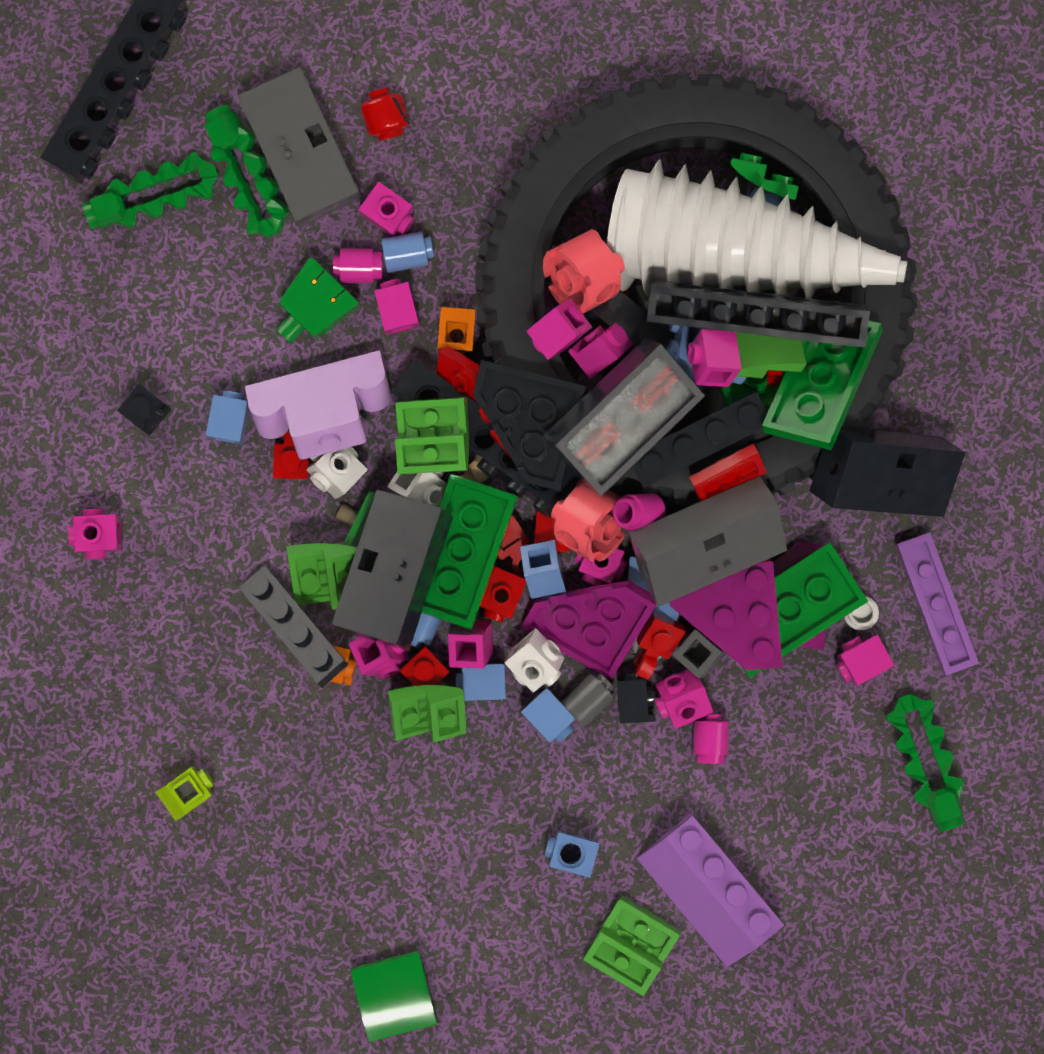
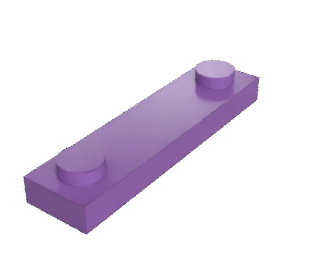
(937, 604)

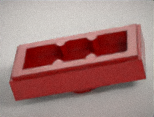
(458, 371)
(728, 473)

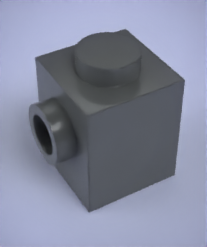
(698, 653)

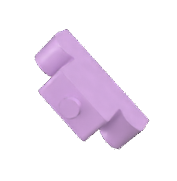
(321, 404)

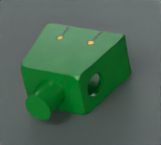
(314, 303)

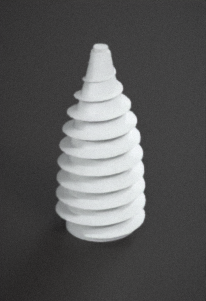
(733, 241)

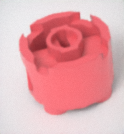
(584, 271)
(587, 523)

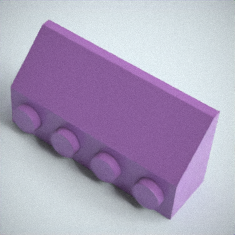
(710, 891)

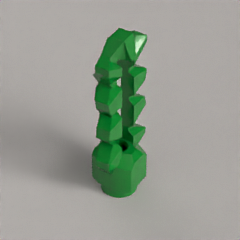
(227, 134)
(110, 209)
(942, 803)

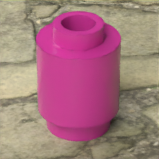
(358, 265)
(638, 510)
(710, 739)

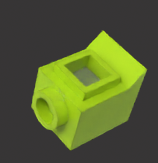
(186, 792)

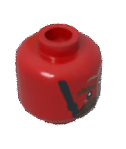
(385, 114)

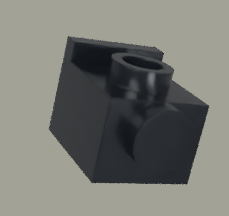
(144, 409)
(635, 699)

